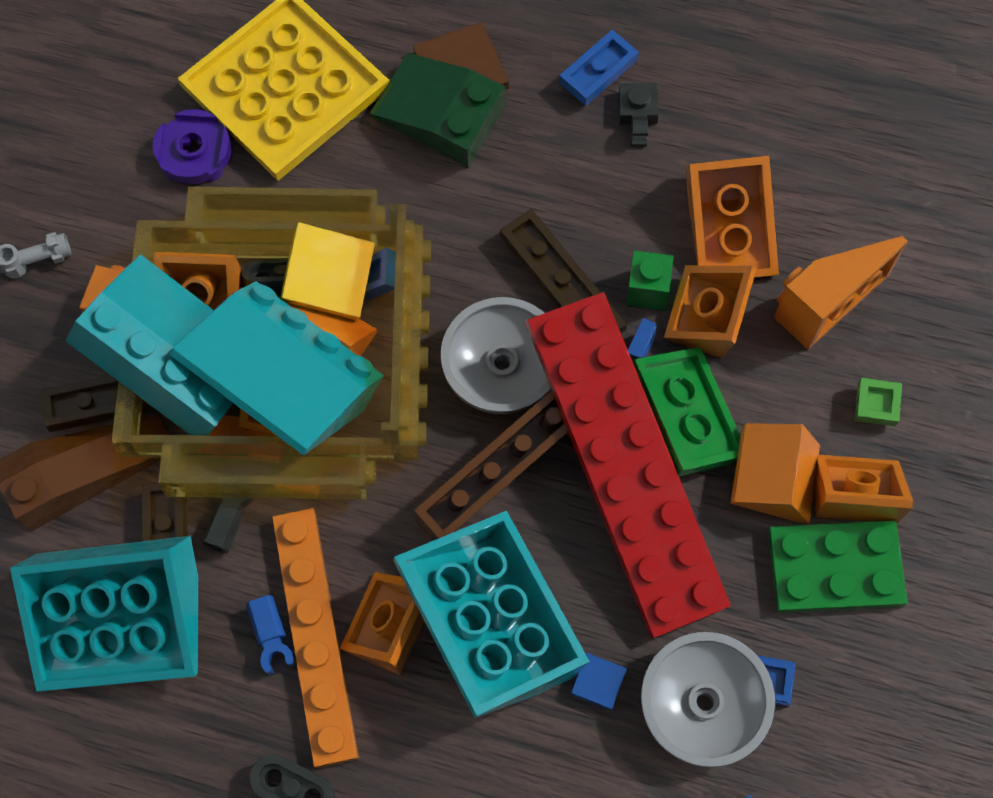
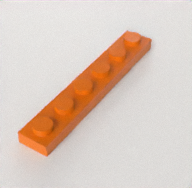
(315, 639)

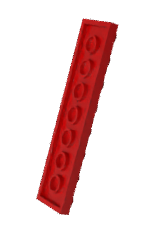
(627, 465)

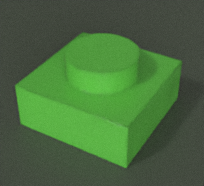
(878, 402)

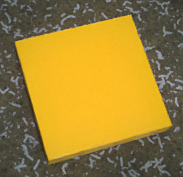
(327, 271)

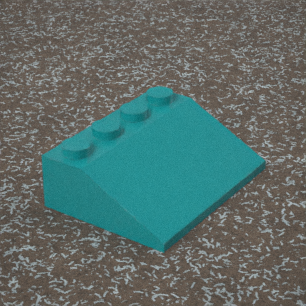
(132, 336)
(279, 367)
(110, 613)
(491, 614)

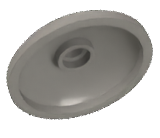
(481, 338)
(732, 680)

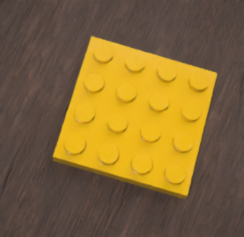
(284, 84)

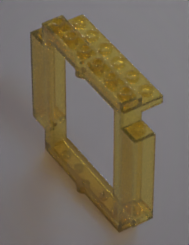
(262, 225)

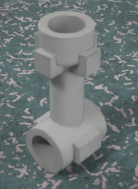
(15, 262)

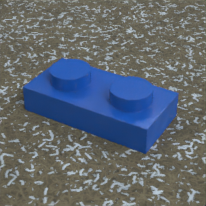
(598, 67)

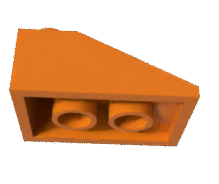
(733, 214)
(832, 287)

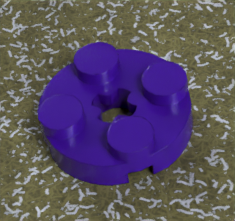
(195, 167)

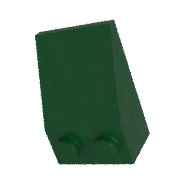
(441, 106)

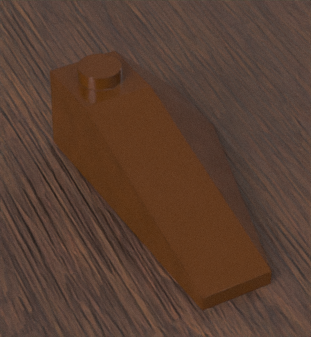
(67, 471)

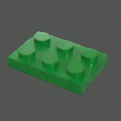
(689, 410)
(837, 567)

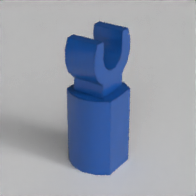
(268, 631)

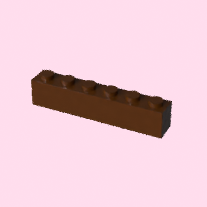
(492, 470)

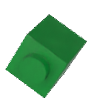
(649, 280)

